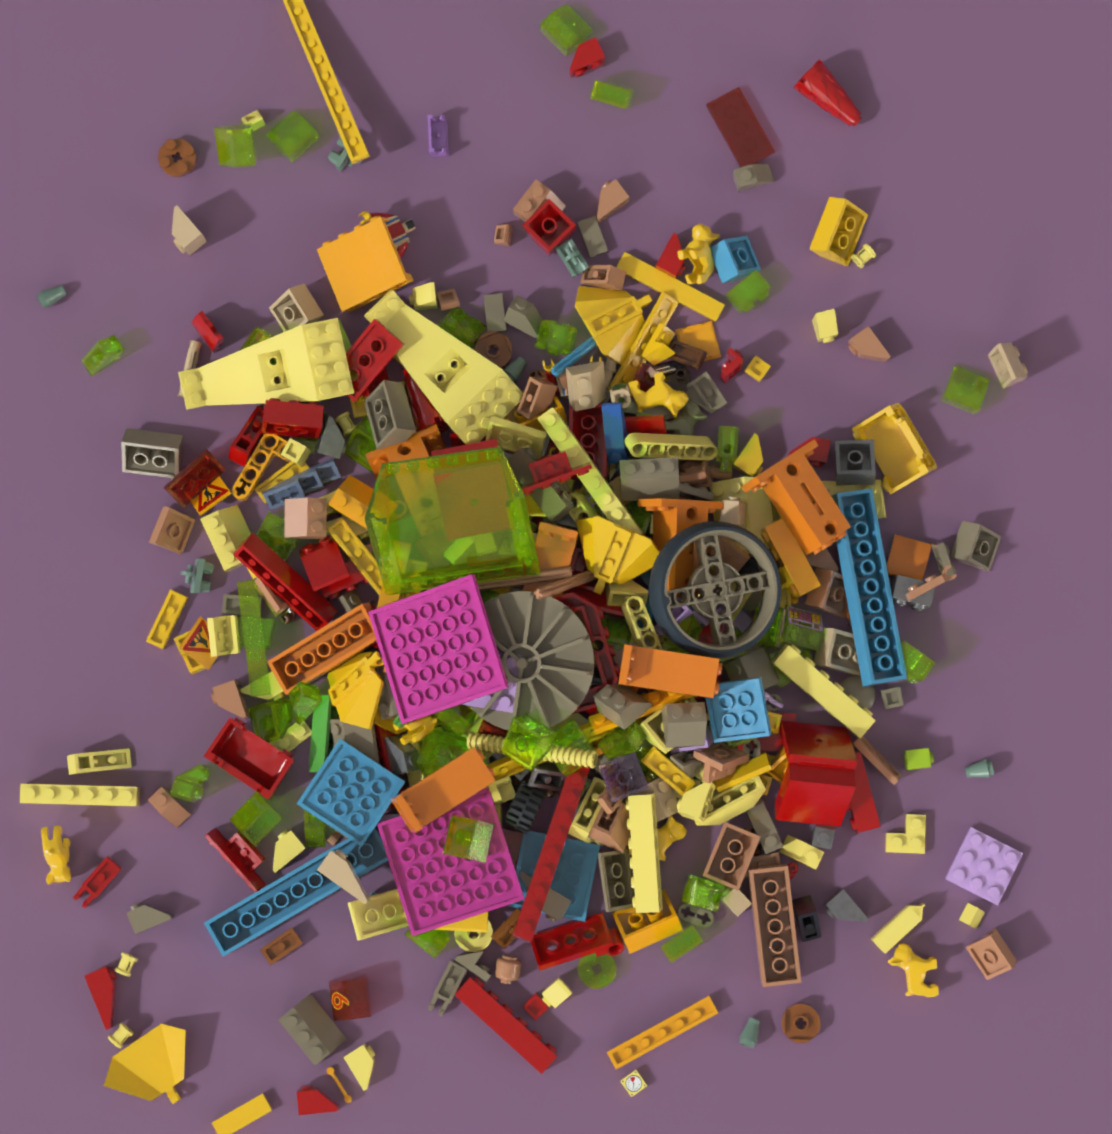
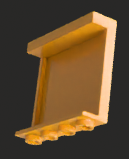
(363, 264)

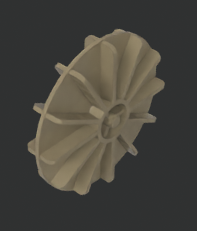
(554, 659)

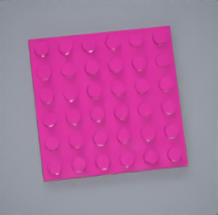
(438, 649)
(443, 887)

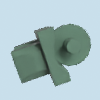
(338, 159)
(572, 258)
(197, 584)

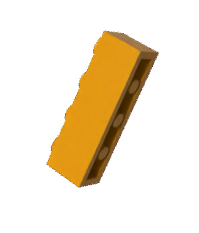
(789, 553)

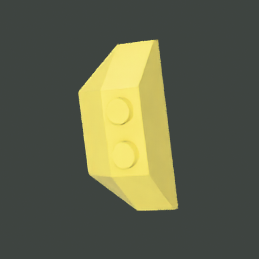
(733, 801)

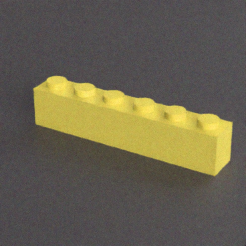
(822, 690)
(80, 795)
(645, 853)

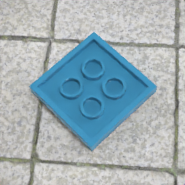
(739, 711)

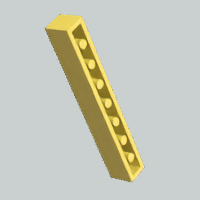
(594, 480)

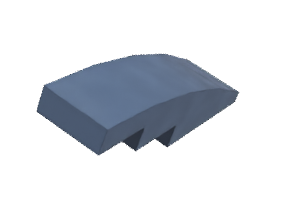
(302, 483)

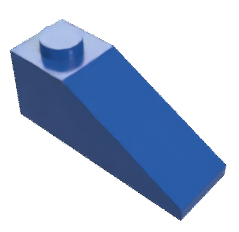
(615, 432)

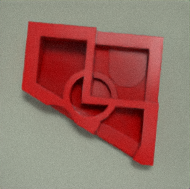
(207, 331)

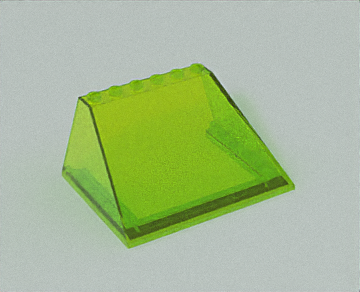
(449, 520)

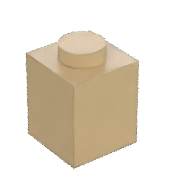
(733, 511)
(735, 901)

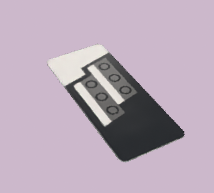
(666, 367)

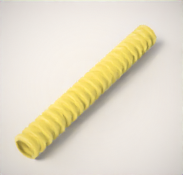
(556, 754)

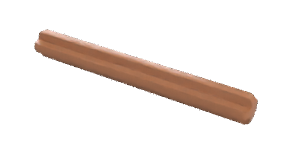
(545, 576)
(564, 584)

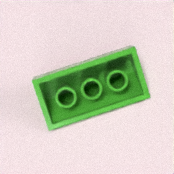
(321, 733)

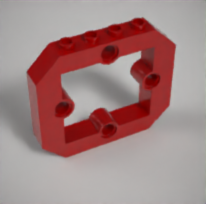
(604, 656)

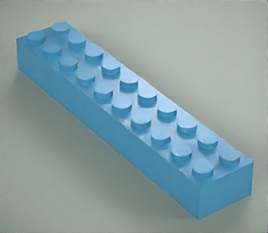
(869, 591)
(289, 895)

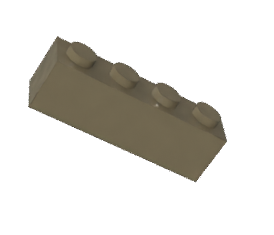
(552, 499)

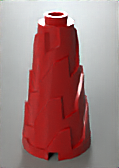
(825, 91)
(422, 411)

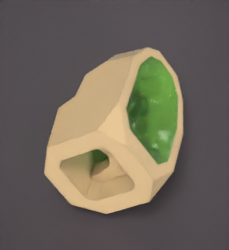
(621, 394)

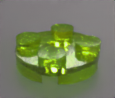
(603, 978)

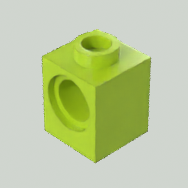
(918, 758)

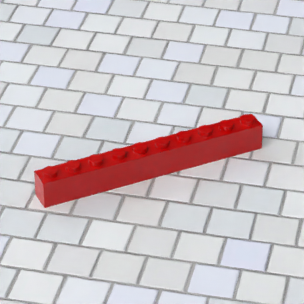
(550, 854)

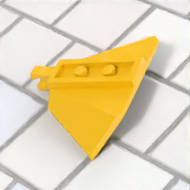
(611, 318)
(614, 551)
(357, 689)
(150, 1064)

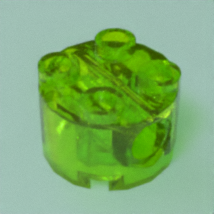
(556, 338)
(703, 893)

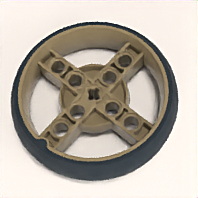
(767, 580)

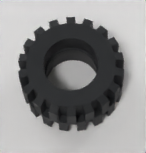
(524, 807)

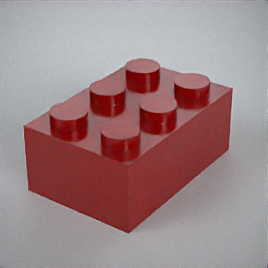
(292, 418)

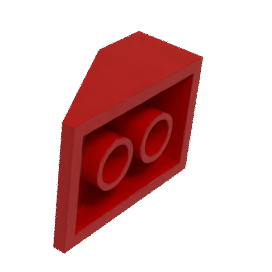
(323, 563)

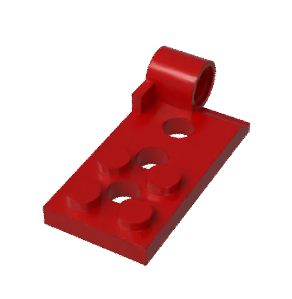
(378, 360)
(603, 942)

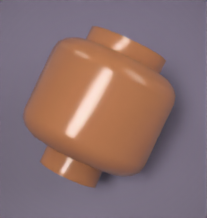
(508, 968)

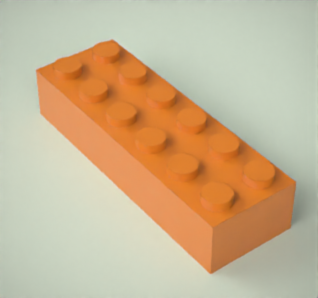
(324, 649)

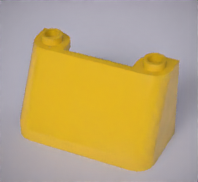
(896, 447)

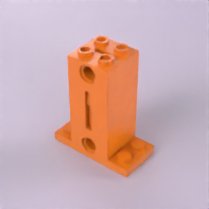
(417, 446)
(802, 500)
(672, 517)
(554, 549)
(670, 671)
(443, 789)

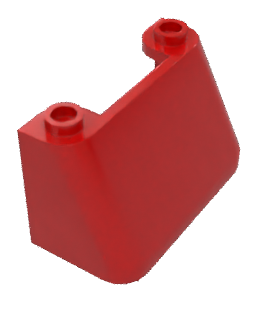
(250, 758)

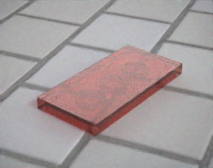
(740, 128)

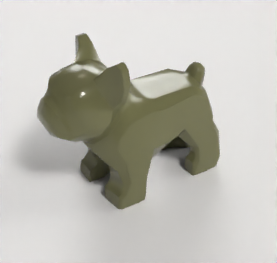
(685, 422)

